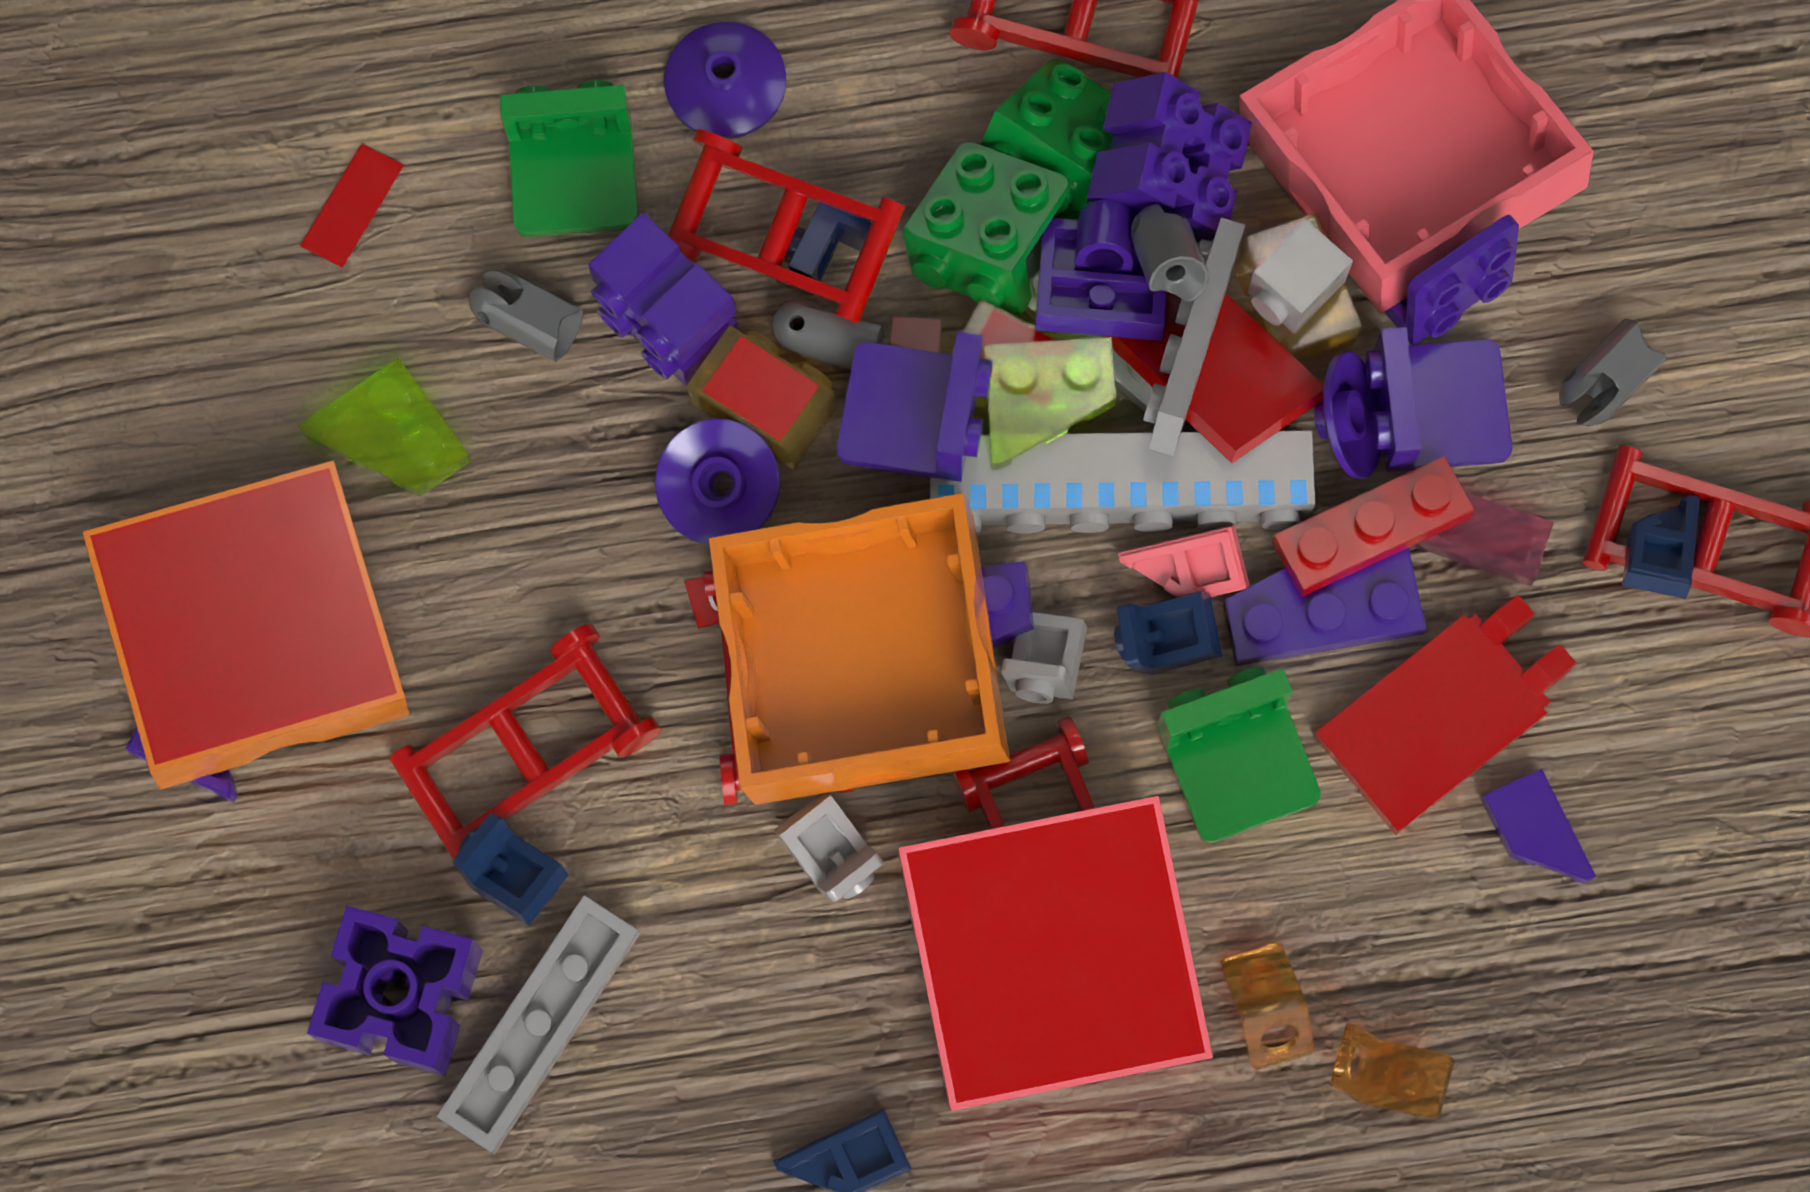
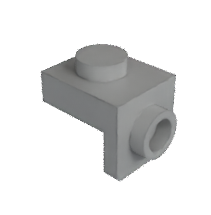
(1046, 659)
(829, 849)

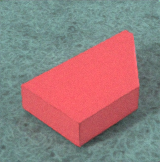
(1192, 563)

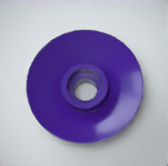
(732, 104)
(1347, 415)
(689, 471)

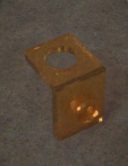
(1266, 997)
(1392, 1074)

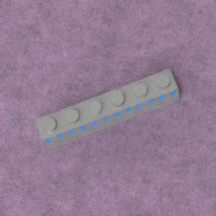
(1120, 480)

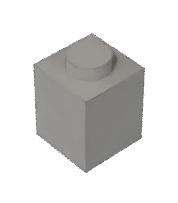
(1298, 277)

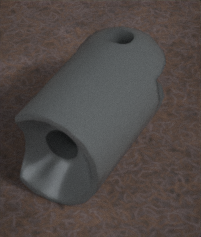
(1169, 253)
(526, 313)
(824, 334)
(1611, 373)

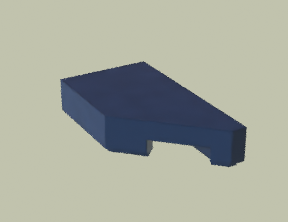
(1663, 550)
(850, 1158)

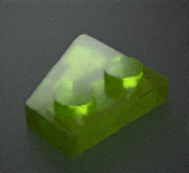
(1044, 391)
(390, 430)

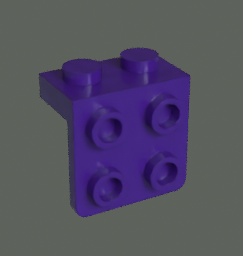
(1460, 279)
(1438, 402)
(915, 408)

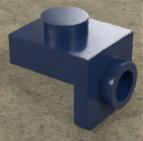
(814, 247)
(1167, 633)
(508, 869)

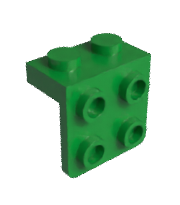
(1057, 126)
(570, 159)
(983, 225)
(1238, 754)

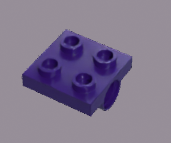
(1095, 279)

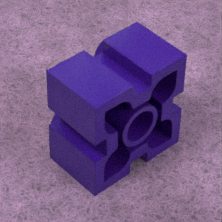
(1170, 152)
(660, 299)
(377, 956)

